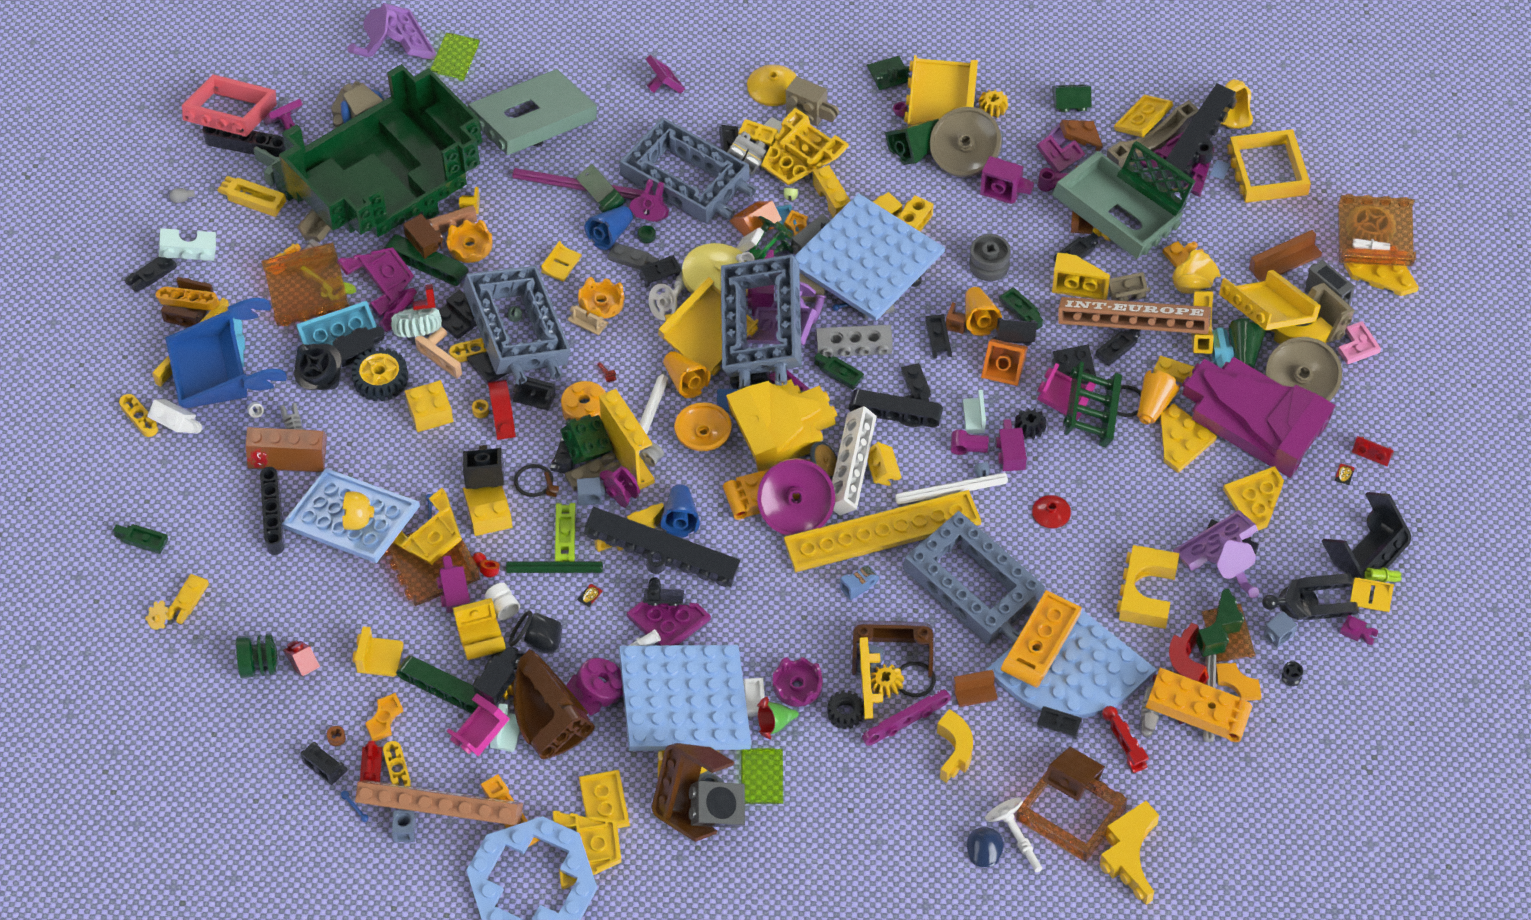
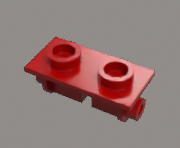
(1372, 451)
(371, 762)

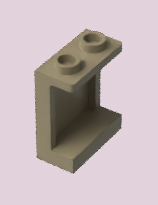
(1332, 310)

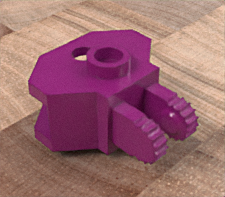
(653, 203)
(620, 485)

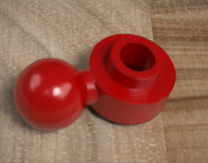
(487, 567)

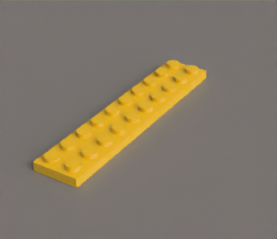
(876, 531)

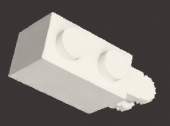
(174, 416)

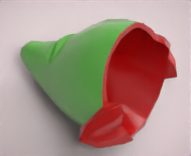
(773, 717)

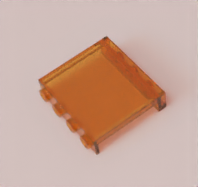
(1378, 219)
(305, 284)
(421, 576)

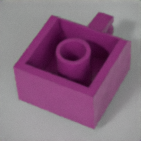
(1004, 180)

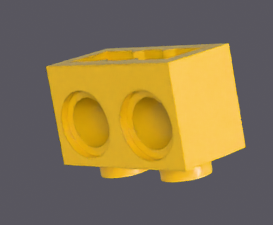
(916, 212)

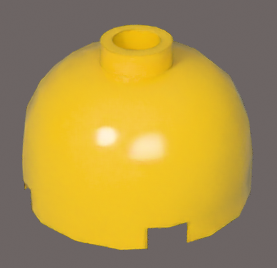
(357, 510)

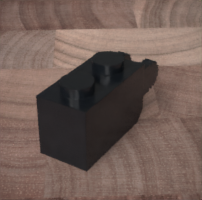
(357, 343)
(496, 676)

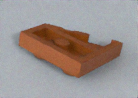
(1081, 132)

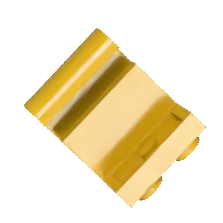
(478, 629)

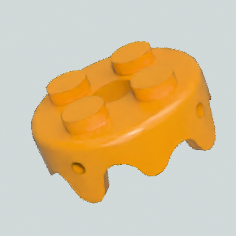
(466, 233)
(604, 290)
(575, 393)

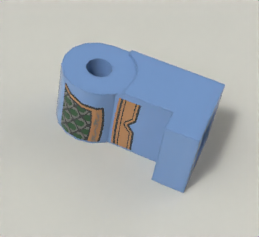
(858, 582)

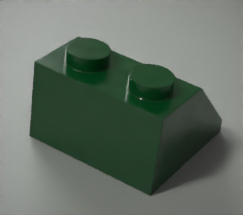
(1072, 96)

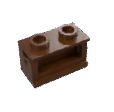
(423, 235)

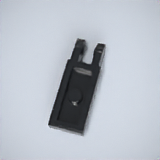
(150, 273)

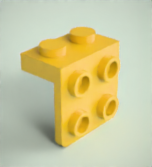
(376, 654)

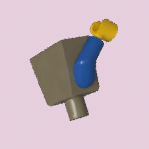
(358, 100)

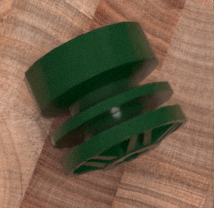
(256, 655)

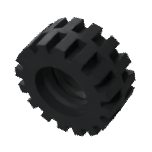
(849, 699)

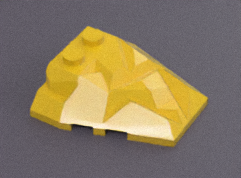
(800, 149)

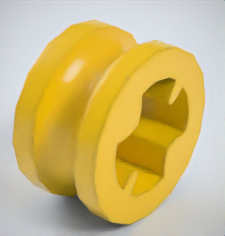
(484, 405)

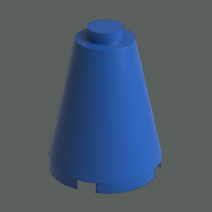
(608, 226)
(680, 513)

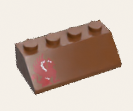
(286, 449)

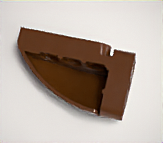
(547, 709)

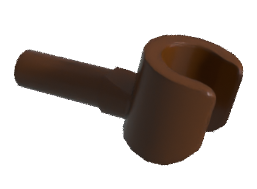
(551, 490)

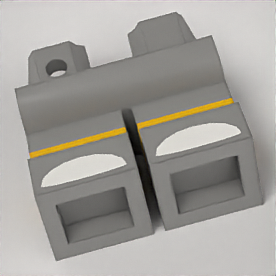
(748, 151)

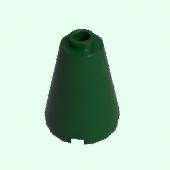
(1246, 340)

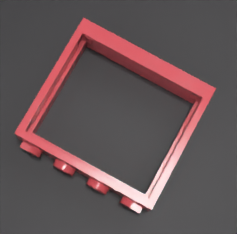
(263, 98)

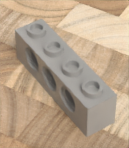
(854, 340)

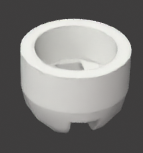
(258, 406)

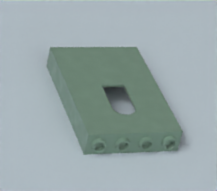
(560, 109)
(1096, 189)

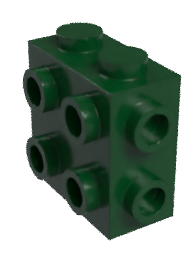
(586, 438)

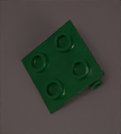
(889, 72)

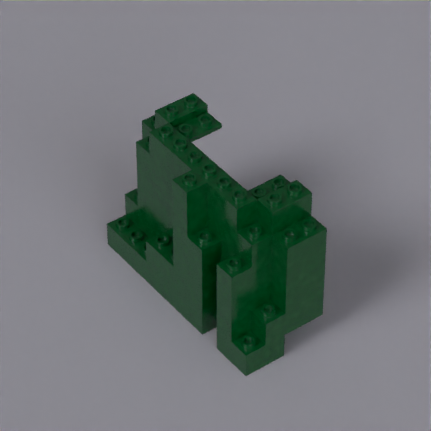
(385, 160)

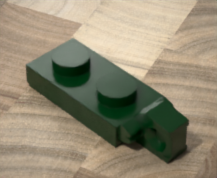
(1021, 306)
(839, 370)
(141, 537)

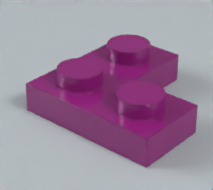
(1059, 158)

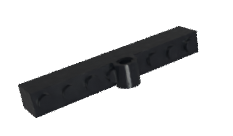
(1195, 142)
(662, 547)

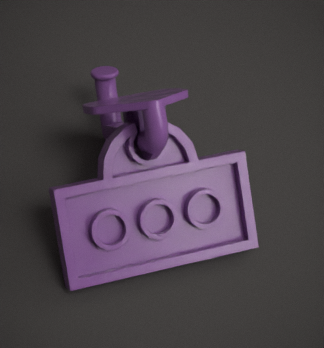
(400, 26)
(769, 325)
(1224, 546)

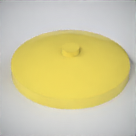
(706, 262)

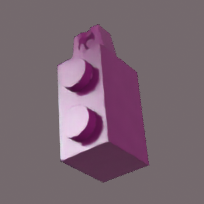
(1011, 447)
(453, 585)

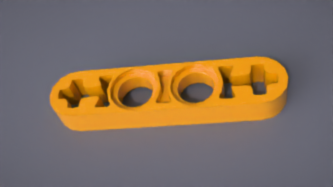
(205, 300)

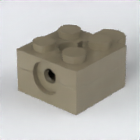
(810, 100)

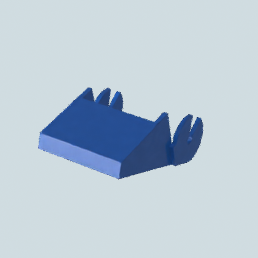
(208, 359)

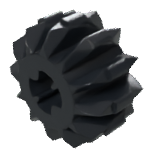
(1031, 422)

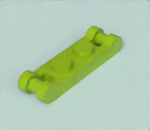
(565, 531)

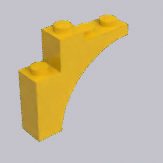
(1124, 857)

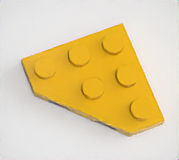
(1384, 276)
(1182, 438)
(1256, 495)

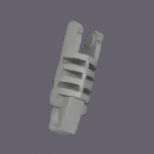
(293, 420)
(1148, 717)

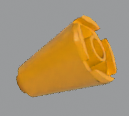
(980, 312)
(686, 374)
(1156, 394)

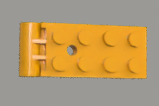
(743, 494)
(1044, 631)
(1199, 705)

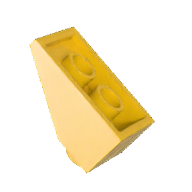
(1079, 278)
(488, 509)

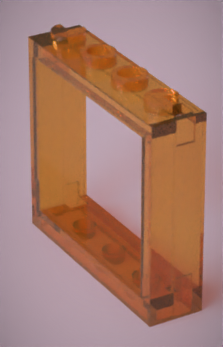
(1063, 838)

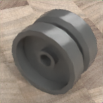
(989, 257)

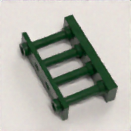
(1110, 403)

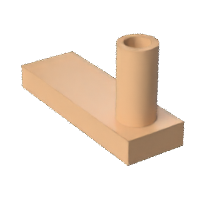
(428, 347)

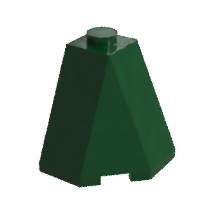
(911, 141)

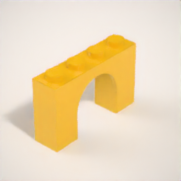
(1135, 606)

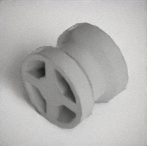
(652, 454)

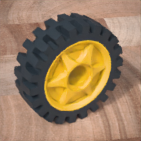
(379, 374)

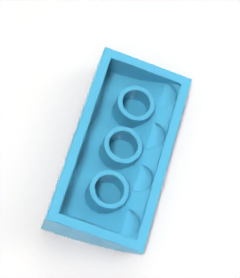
(335, 324)

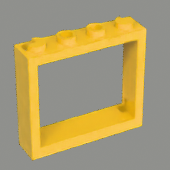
(1271, 191)

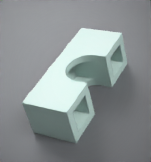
(174, 247)

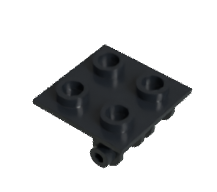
(1071, 357)
(656, 595)

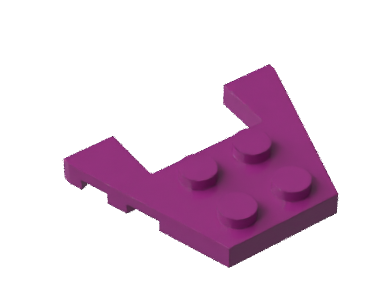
(1199, 170)
(385, 270)

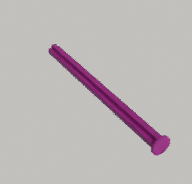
(568, 182)

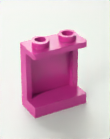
(1056, 390)
(479, 727)

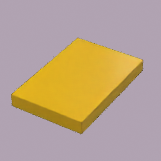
(1143, 115)
(604, 797)

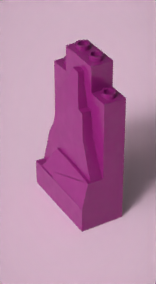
(1257, 412)

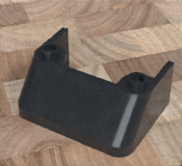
(1380, 547)

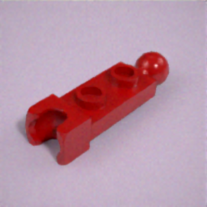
(1135, 756)

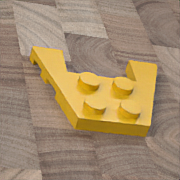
(436, 535)
(599, 841)

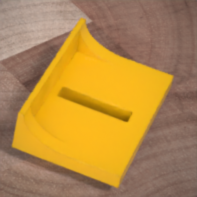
(561, 254)
(1381, 597)

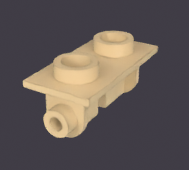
(588, 322)

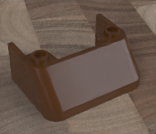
(894, 632)
(678, 771)

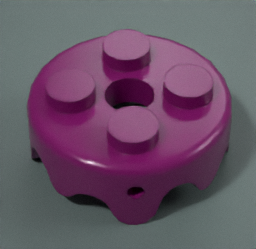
(797, 670)
(593, 687)

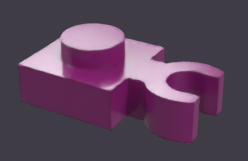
(1356, 629)

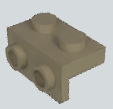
(313, 227)
(1128, 287)

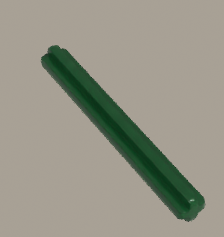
(554, 567)

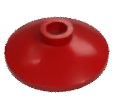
(1051, 517)

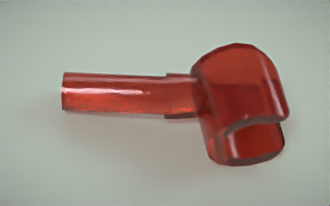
(609, 375)

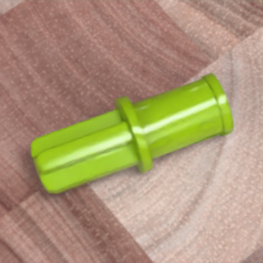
(1383, 575)

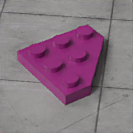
(671, 622)

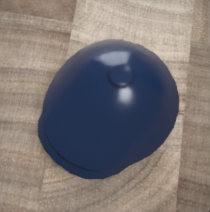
(985, 847)

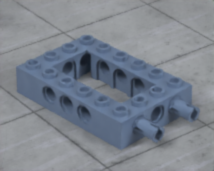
(729, 171)
(551, 347)
(744, 360)
(984, 622)

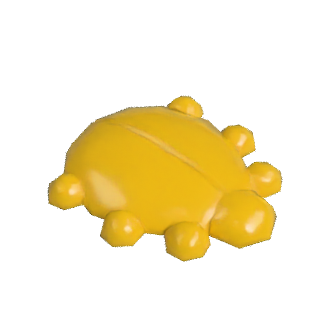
(157, 615)

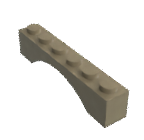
(1157, 138)

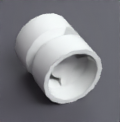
(504, 602)

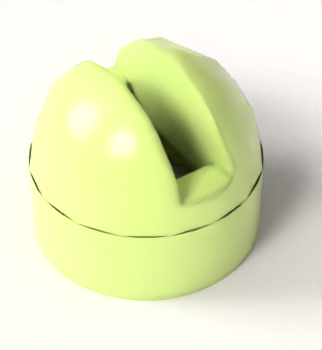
(790, 192)

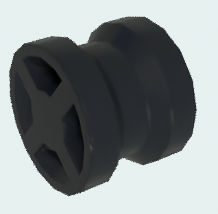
(1289, 669)

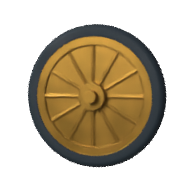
(824, 456)

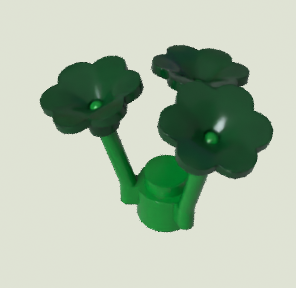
(782, 231)

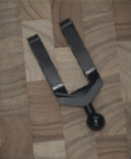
(1293, 601)

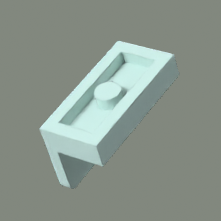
(974, 414)
(509, 734)

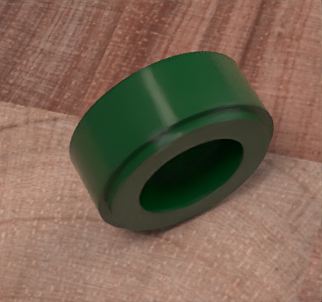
(646, 234)

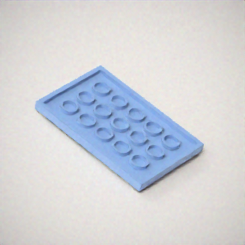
(321, 513)

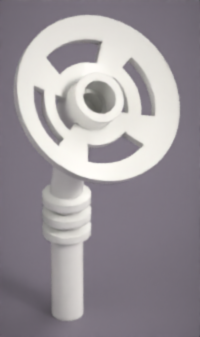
(666, 300)
(1005, 812)

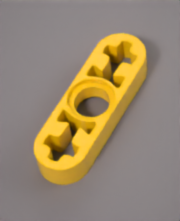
(461, 348)
(138, 408)
(399, 760)

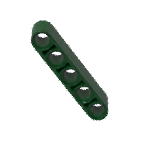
(435, 264)
(438, 683)

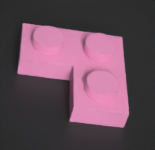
(1362, 344)

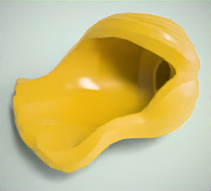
(1240, 115)
(1195, 273)

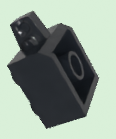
(483, 468)

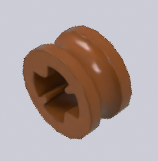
(334, 730)

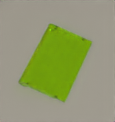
(455, 56)
(762, 775)

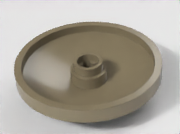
(965, 141)
(1306, 364)

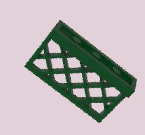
(1150, 187)

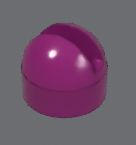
(900, 109)

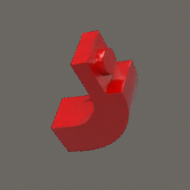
(501, 409)
(1179, 655)

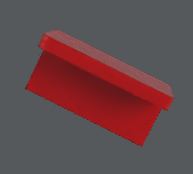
(427, 303)

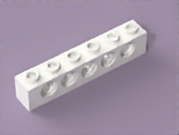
(852, 459)

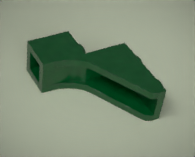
(1228, 620)

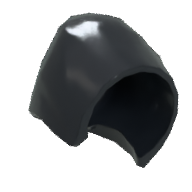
(543, 634)

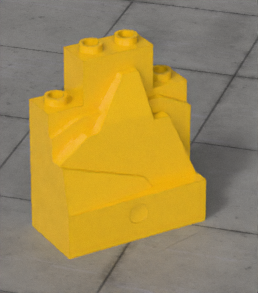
(780, 420)

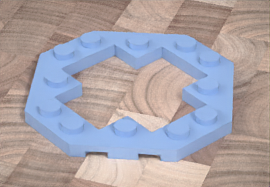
(518, 839)

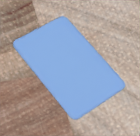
(1220, 169)

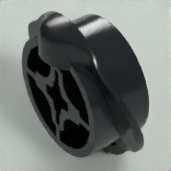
(308, 374)

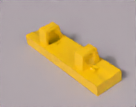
(865, 660)

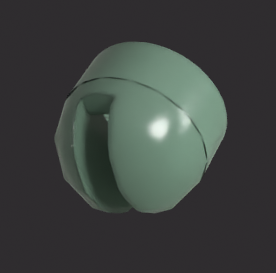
(517, 314)

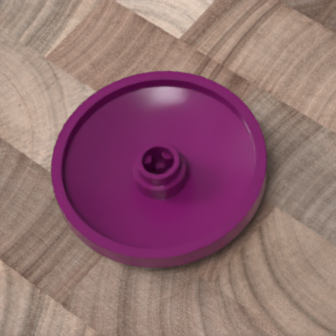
(798, 515)

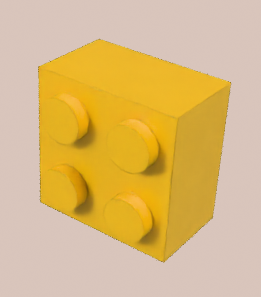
(429, 406)

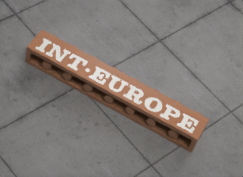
(1134, 315)
(439, 802)

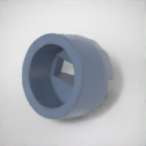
(982, 469)

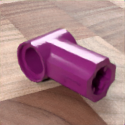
(1049, 179)
(963, 442)

